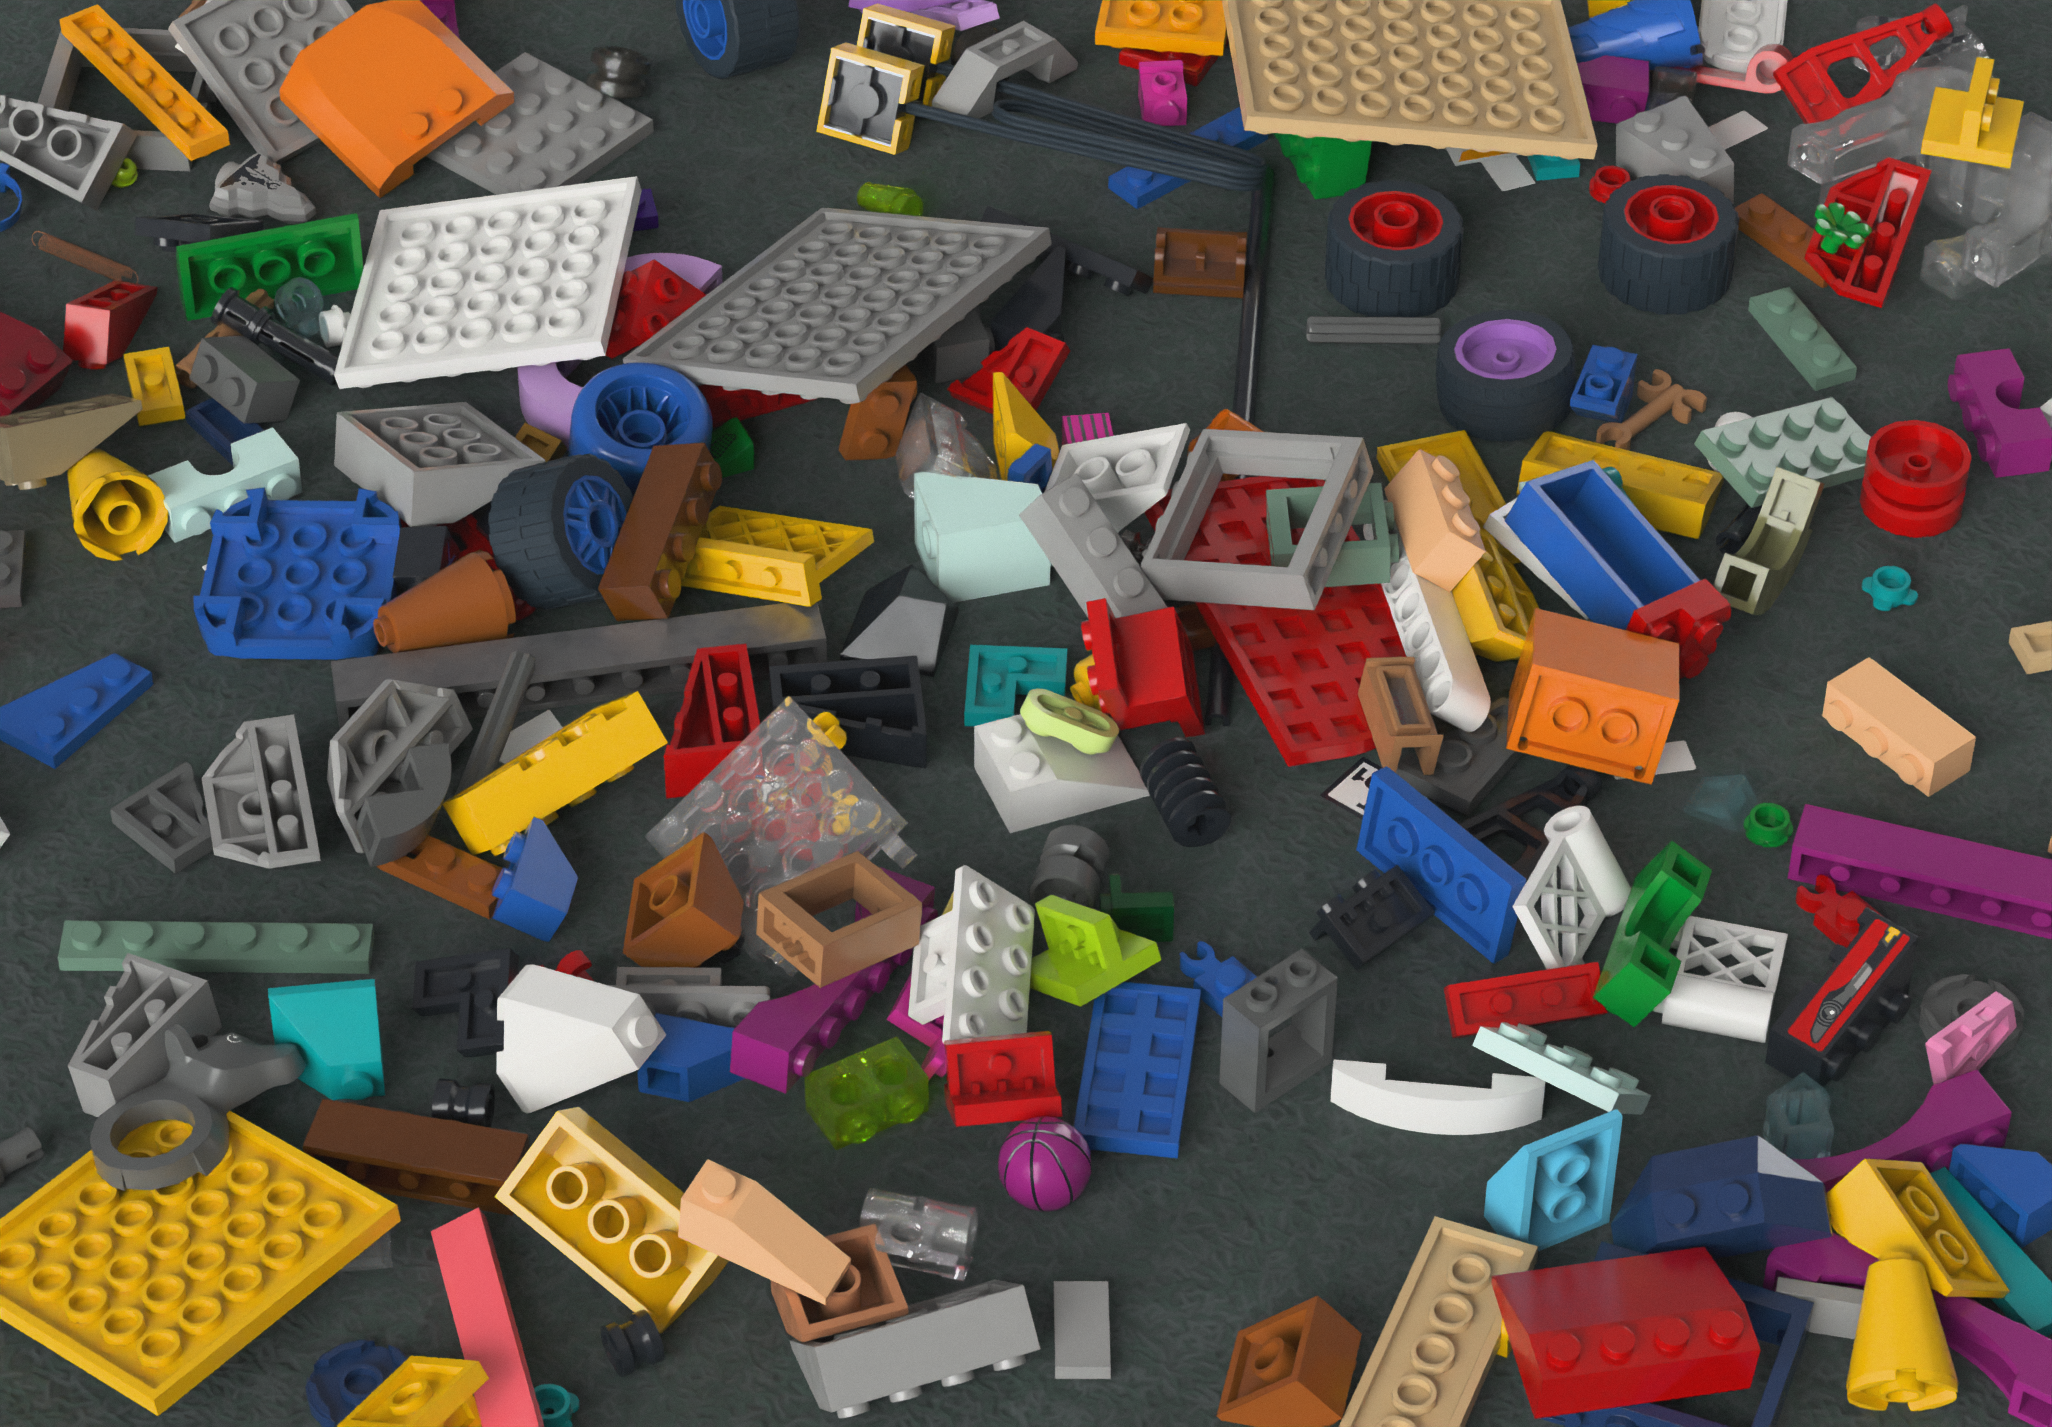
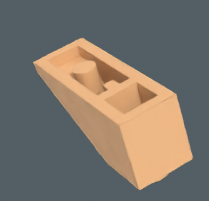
(759, 1232)

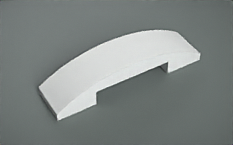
(1436, 1107)

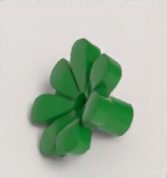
(1839, 227)

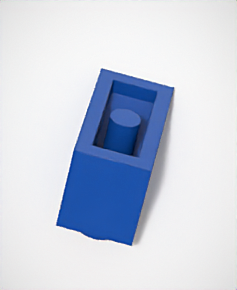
(2009, 1187)

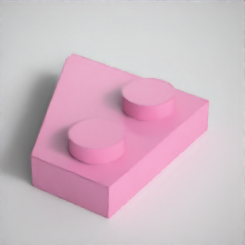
(1971, 1038)

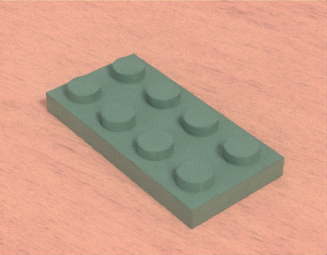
(1805, 439)

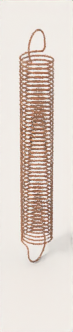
(86, 251)

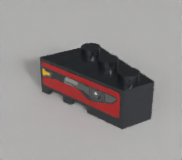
(1850, 1004)

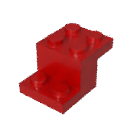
(1143, 668)

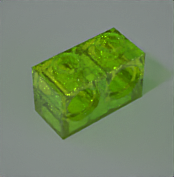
(866, 1093)

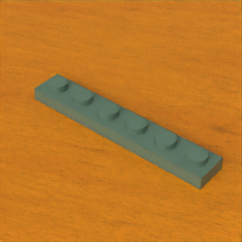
(219, 946)

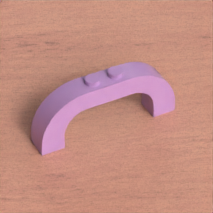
(545, 392)

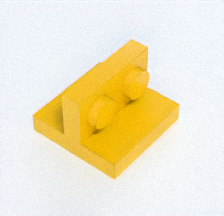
(1973, 123)
(423, 1395)

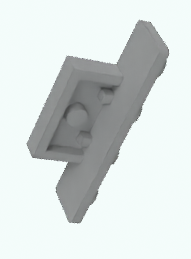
(691, 993)

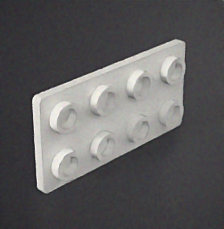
(975, 962)

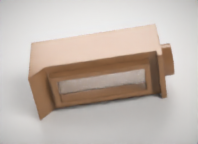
(1398, 712)

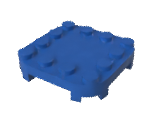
(298, 577)

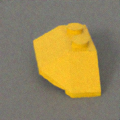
(1495, 605)

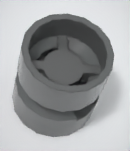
(1071, 866)

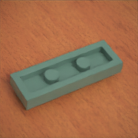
(1802, 338)

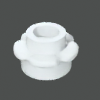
(333, 326)

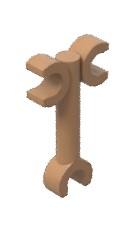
(1660, 400)

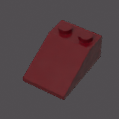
(29, 366)

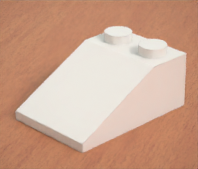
(1124, 470)
(1047, 778)

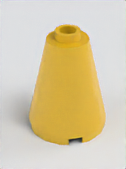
(114, 506)
(1900, 1341)

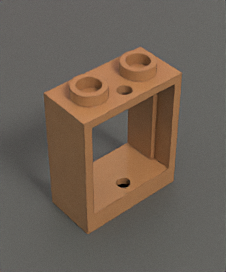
(828, 956)

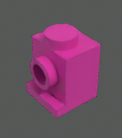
(1162, 92)

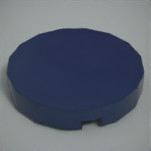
(327, 1388)

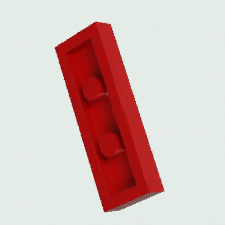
(1524, 999)

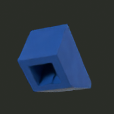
(1605, 384)
(536, 885)
(689, 1060)

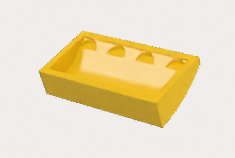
(1665, 492)

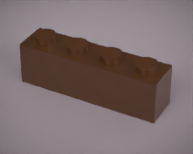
(660, 532)
(416, 1154)

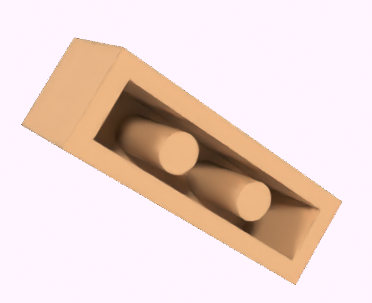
(1435, 519)
(1898, 726)

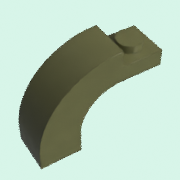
(1773, 550)

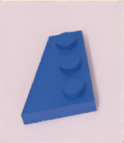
(73, 709)

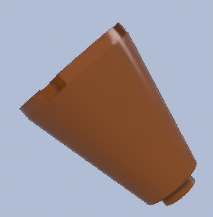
(449, 608)

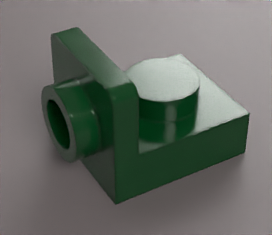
(1141, 914)

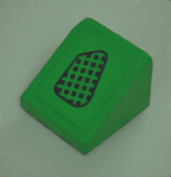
(732, 448)

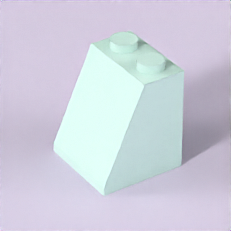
(974, 536)

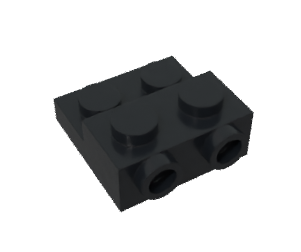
(191, 228)

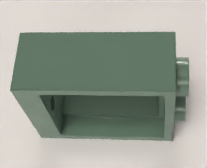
(1358, 560)

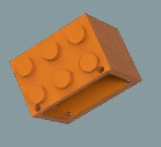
(1593, 696)

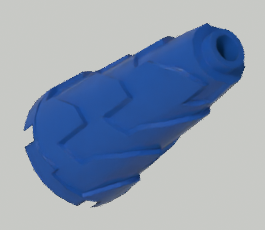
(1641, 30)

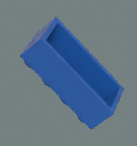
(1596, 543)

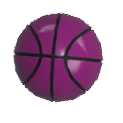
(1044, 1164)

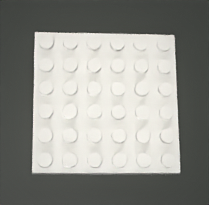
(490, 283)

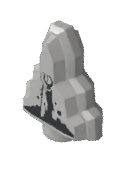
(259, 192)

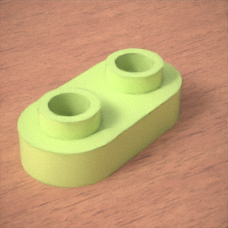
(1069, 720)

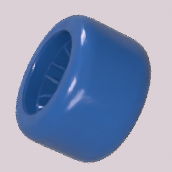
(631, 411)

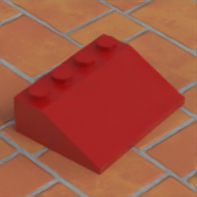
(1626, 1331)

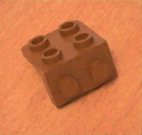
(879, 421)

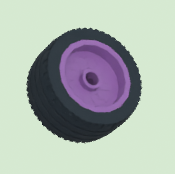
(1505, 375)

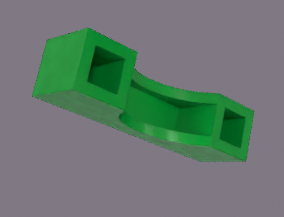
(1638, 965)

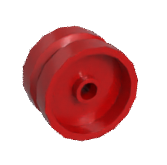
(1915, 478)

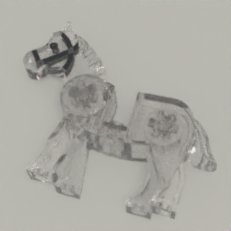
(2000, 206)

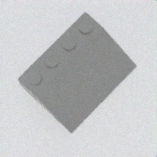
(428, 458)

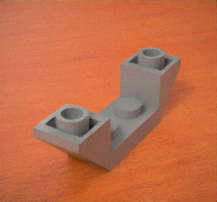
(974, 78)

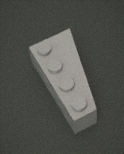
(63, 148)

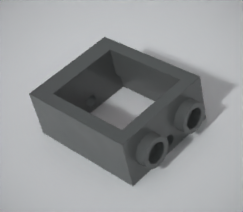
(1265, 1068)

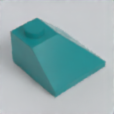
(335, 1034)

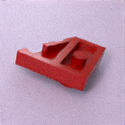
(1027, 361)

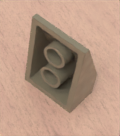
(55, 437)

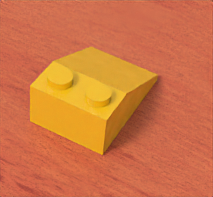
(1902, 1209)

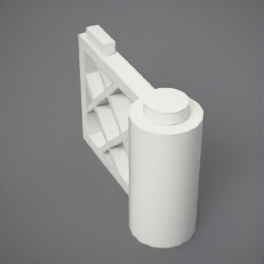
(1587, 877)
(1720, 1000)

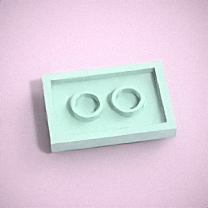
(1563, 1067)

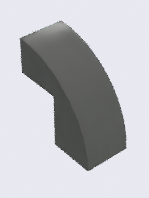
(401, 821)

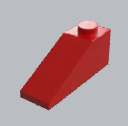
(105, 322)

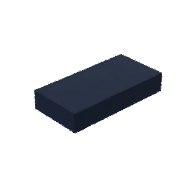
(219, 426)

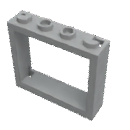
(150, 148)
(1218, 452)

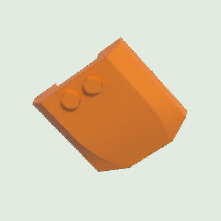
(390, 90)

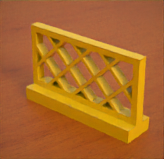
(771, 555)

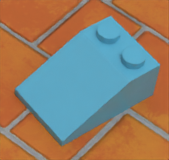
(1557, 1184)

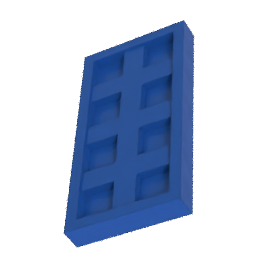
(1138, 1069)

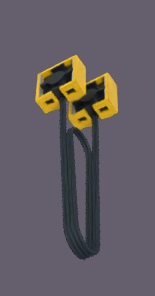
(900, 67)

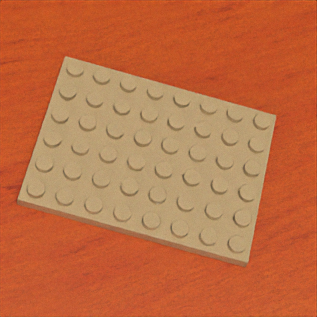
(1412, 73)

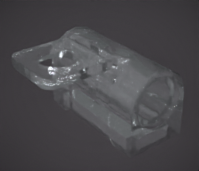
(922, 1232)

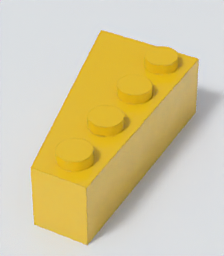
(555, 773)

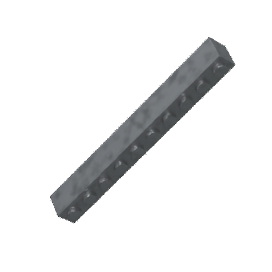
(594, 661)

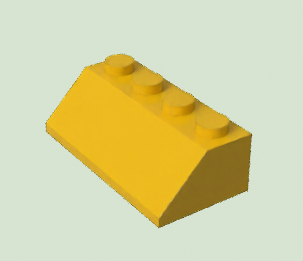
(610, 1216)

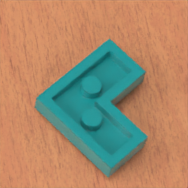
(1003, 672)

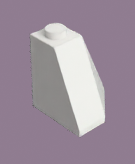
(569, 1036)

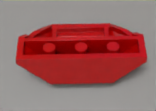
(1889, 203)

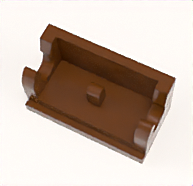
(1200, 262)

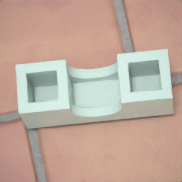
(257, 463)

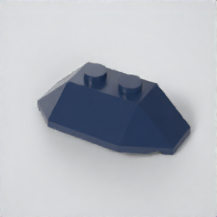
(1722, 1198)

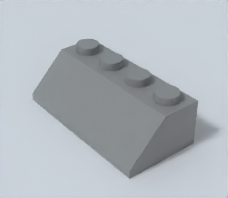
(934, 1342)

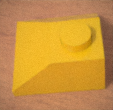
(1016, 426)

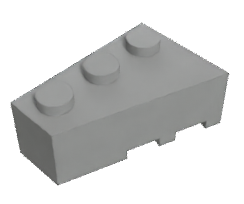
(1674, 143)
(128, 1041)

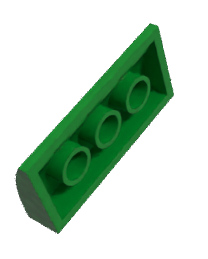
(316, 250)

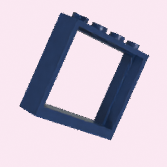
(1775, 1320)

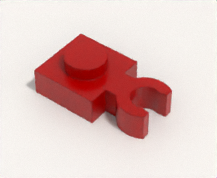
(1833, 914)

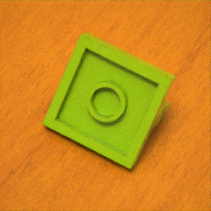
(1085, 952)

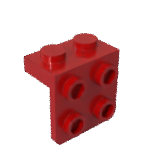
(647, 303)

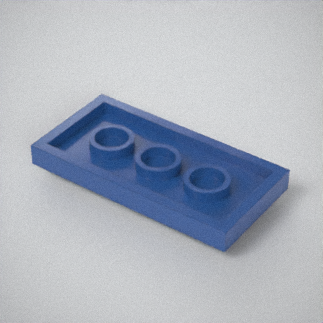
(1446, 864)

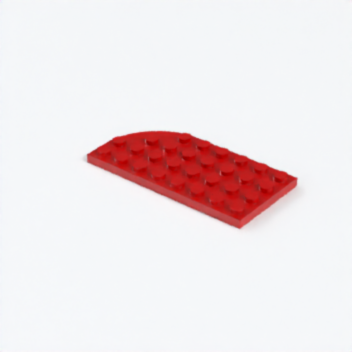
(1292, 662)

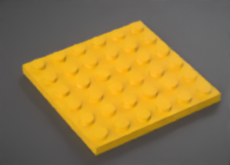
(184, 1274)

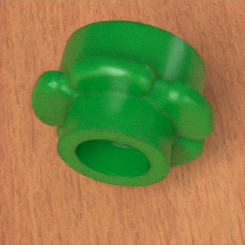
(1768, 825)

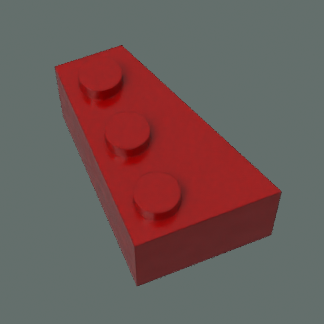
(714, 716)

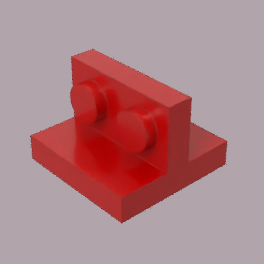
(1001, 1079)

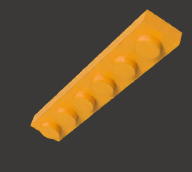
(145, 82)

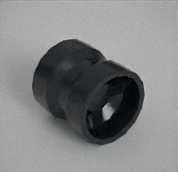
(464, 1103)

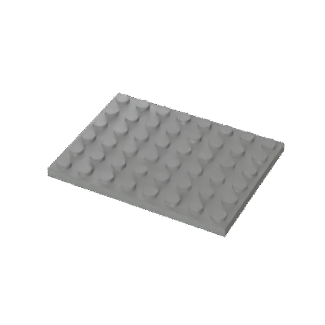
(841, 303)

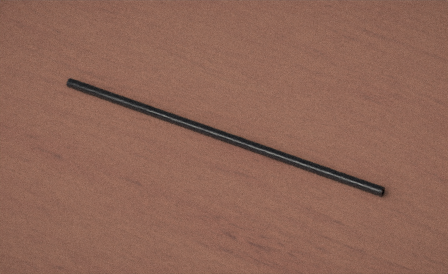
(1245, 393)

